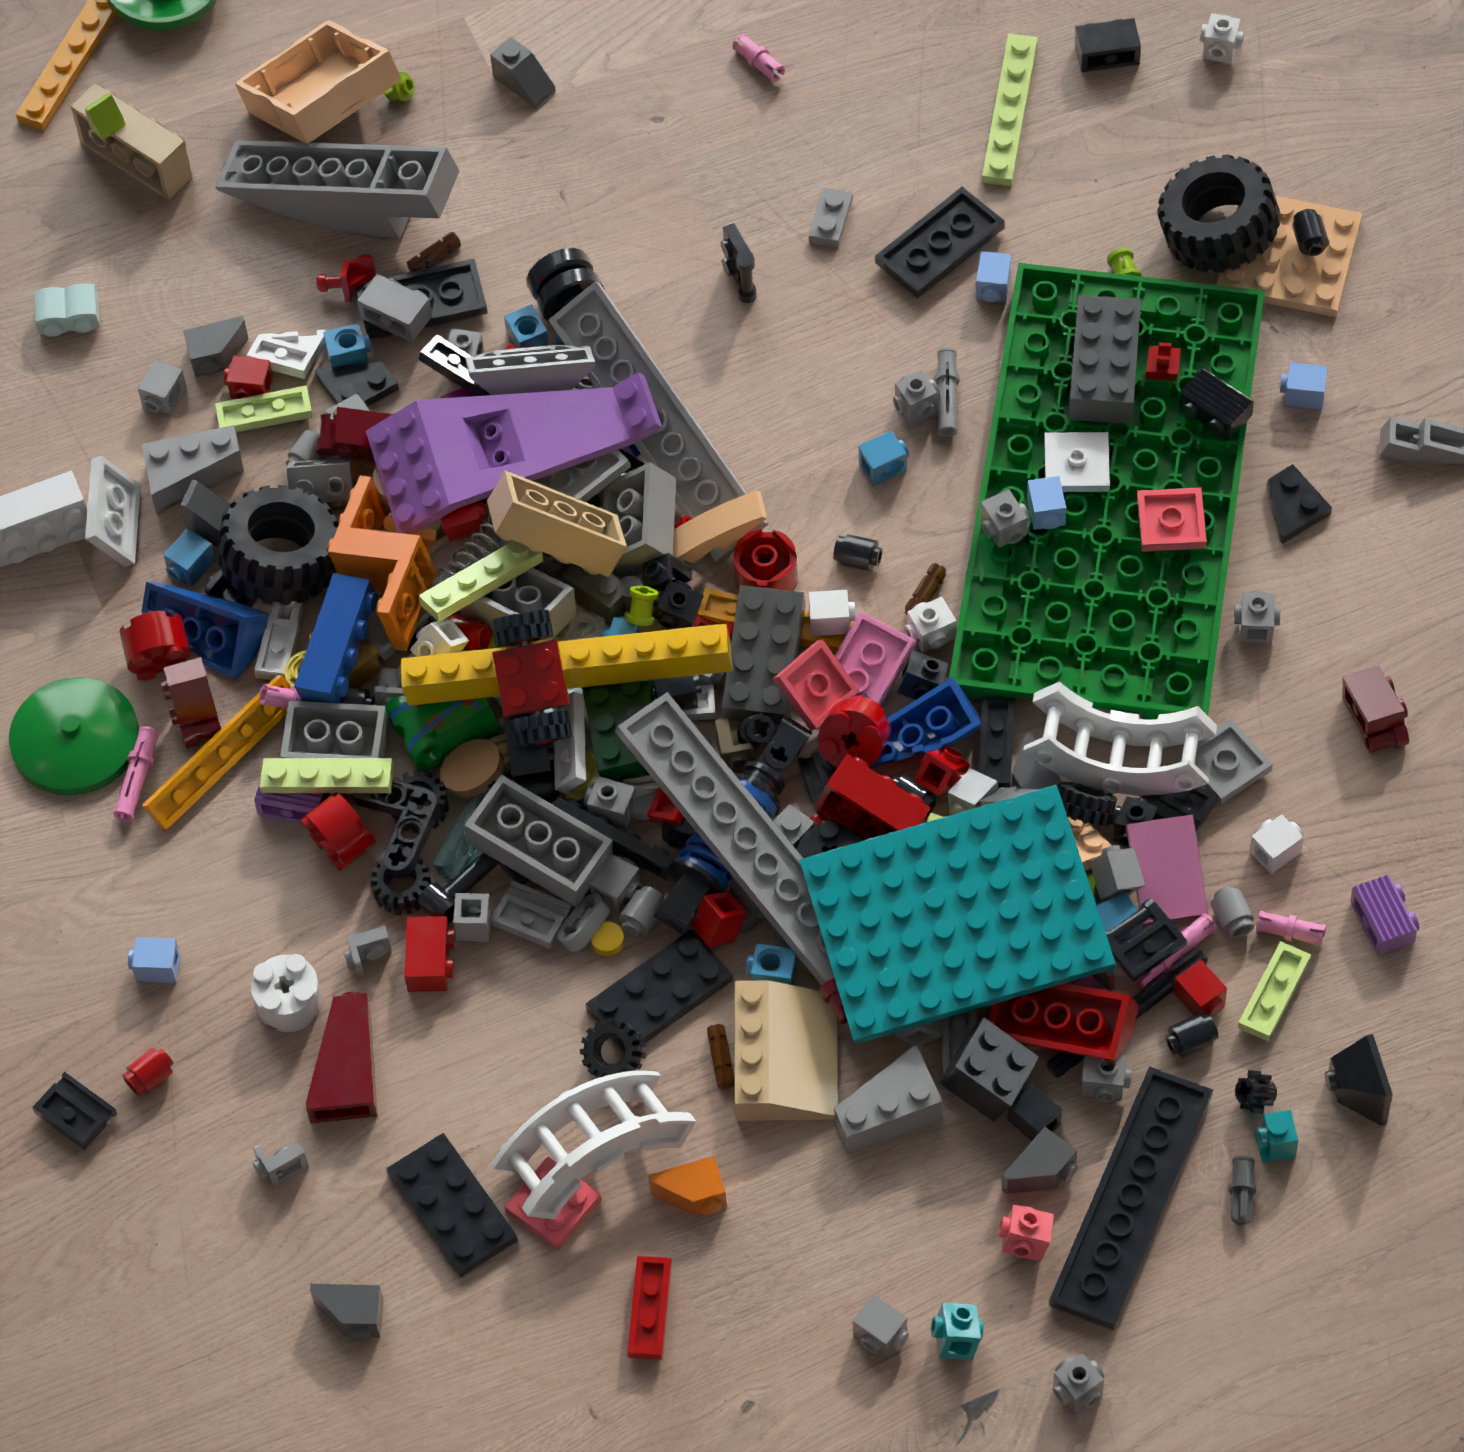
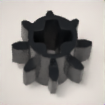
(1255, 1091)

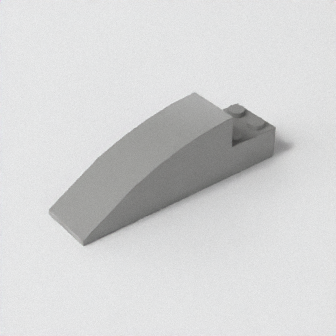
(342, 185)

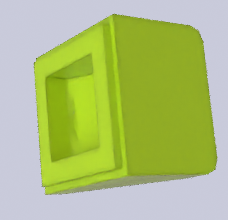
(104, 116)

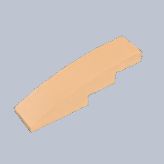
(718, 527)

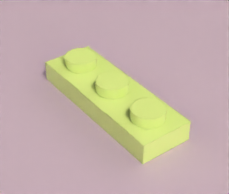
(265, 409)
(1274, 991)

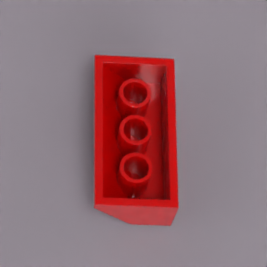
(1070, 1020)

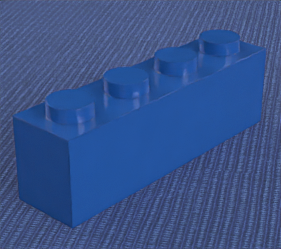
(336, 639)

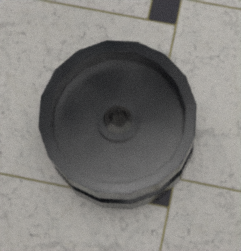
(560, 279)

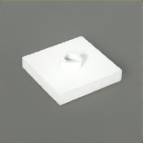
(1078, 460)

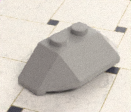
(531, 369)

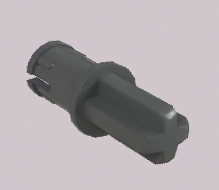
(1242, 1189)

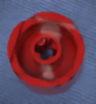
(765, 561)
(154, 643)
(858, 716)
(338, 831)

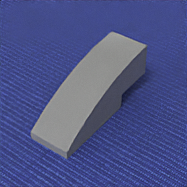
(1423, 442)

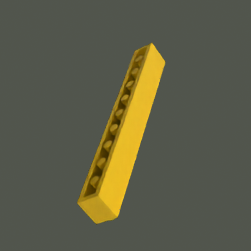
(584, 663)

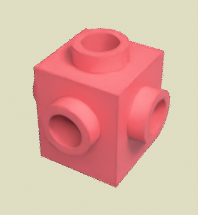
(1026, 1232)

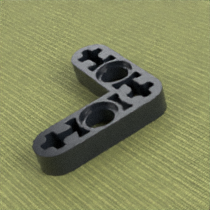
(410, 817)

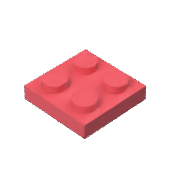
(1171, 519)
(815, 684)
(569, 1218)

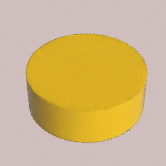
(608, 939)

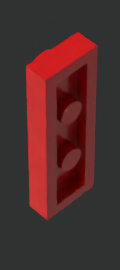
(649, 1307)

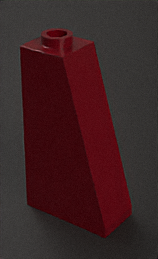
(344, 1070)

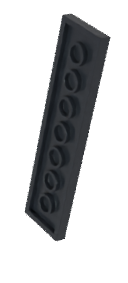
(1131, 1198)

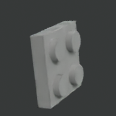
(1230, 761)

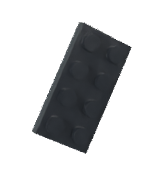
(939, 242)
(451, 289)
(662, 988)
(452, 1204)

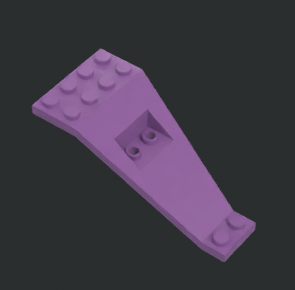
(445, 456)

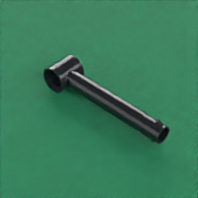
(441, 901)

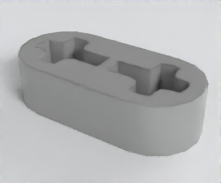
(583, 922)

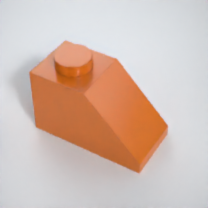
(691, 1187)

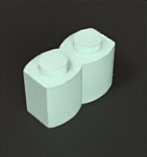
(67, 309)

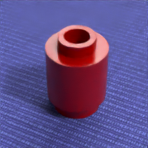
(475, 630)
(148, 1071)

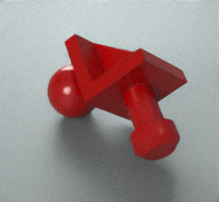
(353, 274)

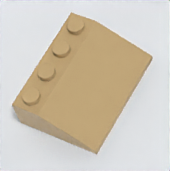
(784, 1053)

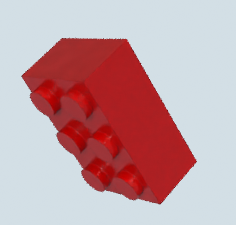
(869, 802)

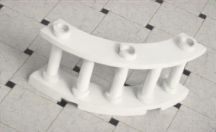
(1122, 729)
(602, 1149)

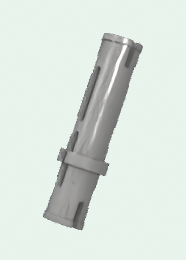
(947, 362)

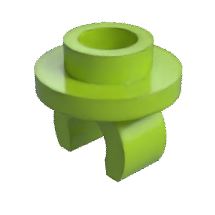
(402, 90)

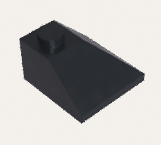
(1361, 1080)

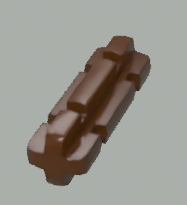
(434, 252)
(927, 586)
(721, 1056)

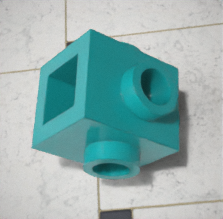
(957, 1331)

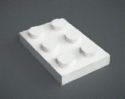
(112, 511)

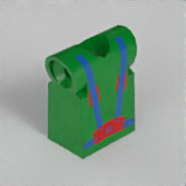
(440, 727)

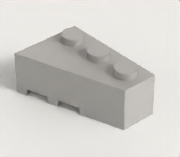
(198, 456)
(889, 1104)

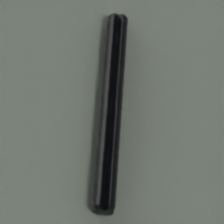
(1145, 999)

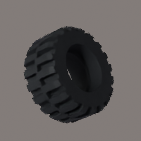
(1213, 185)
(270, 573)

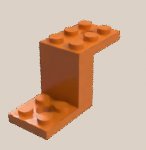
(390, 560)

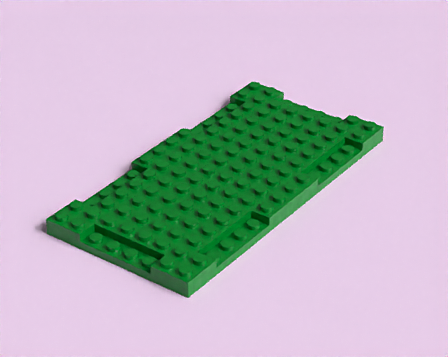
(1083, 596)

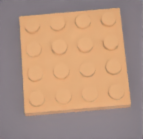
(1298, 279)

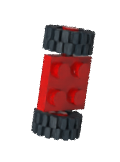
(531, 678)

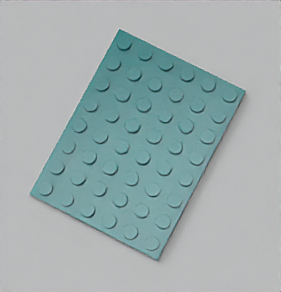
(956, 914)

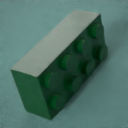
(606, 709)

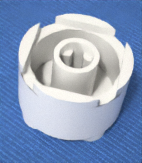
(286, 992)

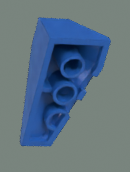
(216, 629)
(930, 723)

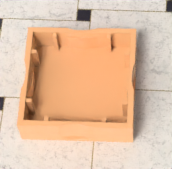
(318, 81)

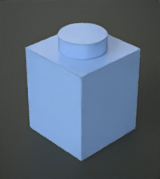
(993, 277)
(1304, 385)
(1046, 503)
(155, 960)

